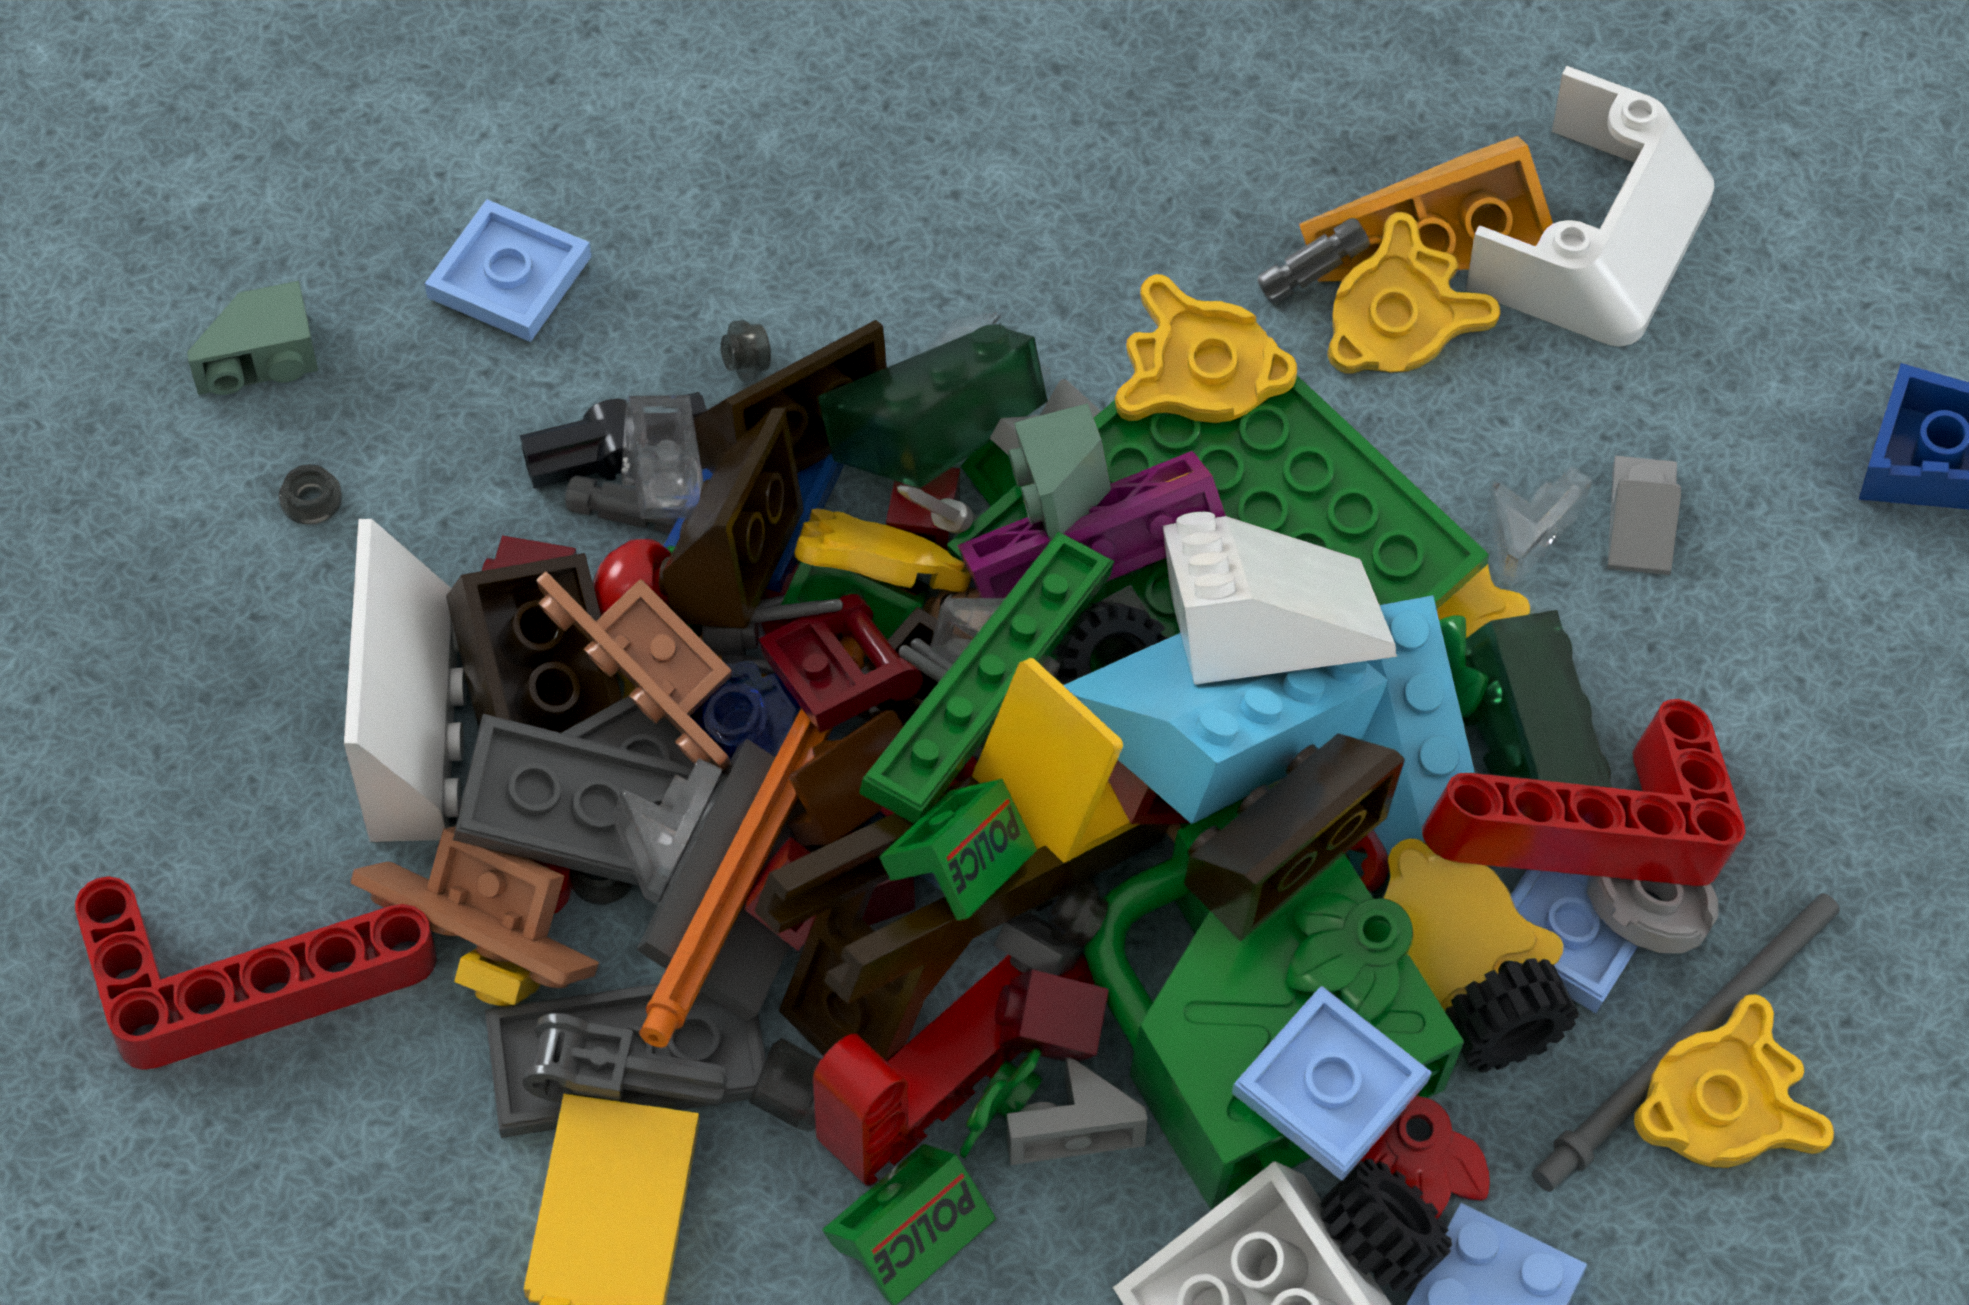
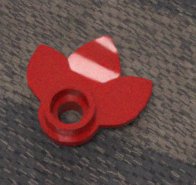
(1437, 1165)

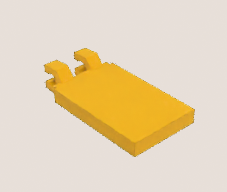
(611, 1204)

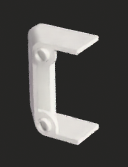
(1616, 275)

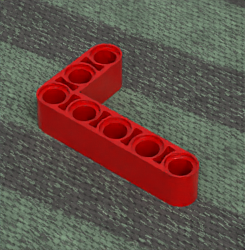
(1668, 833)
(239, 979)
(879, 1108)

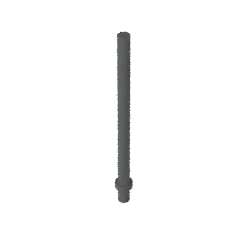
(1576, 1148)

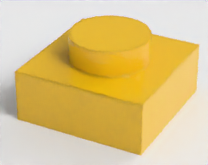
(495, 980)

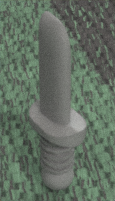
(945, 513)

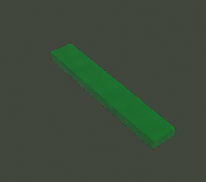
(969, 696)

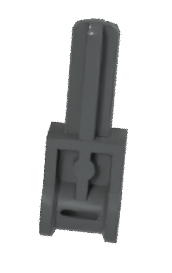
(602, 1064)

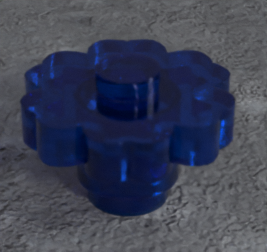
(748, 709)

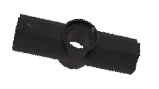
(583, 445)

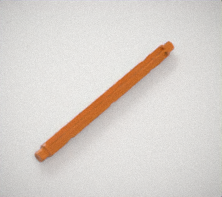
(733, 879)

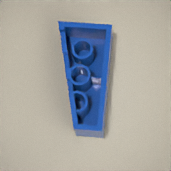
(1922, 443)

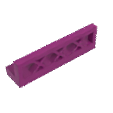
(1121, 527)

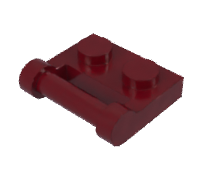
(824, 674)

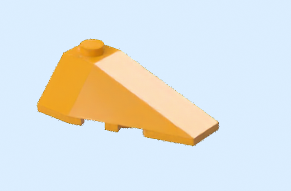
(1449, 202)

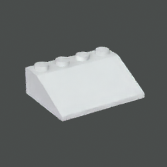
(1267, 601)
(402, 693)
(1255, 1250)

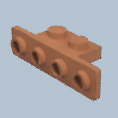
(655, 653)
(489, 900)

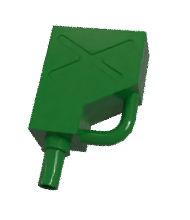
(1227, 1008)

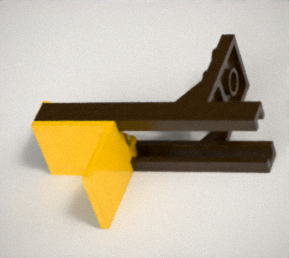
(875, 982)

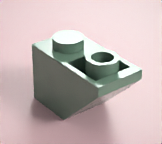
(255, 341)
(1061, 466)

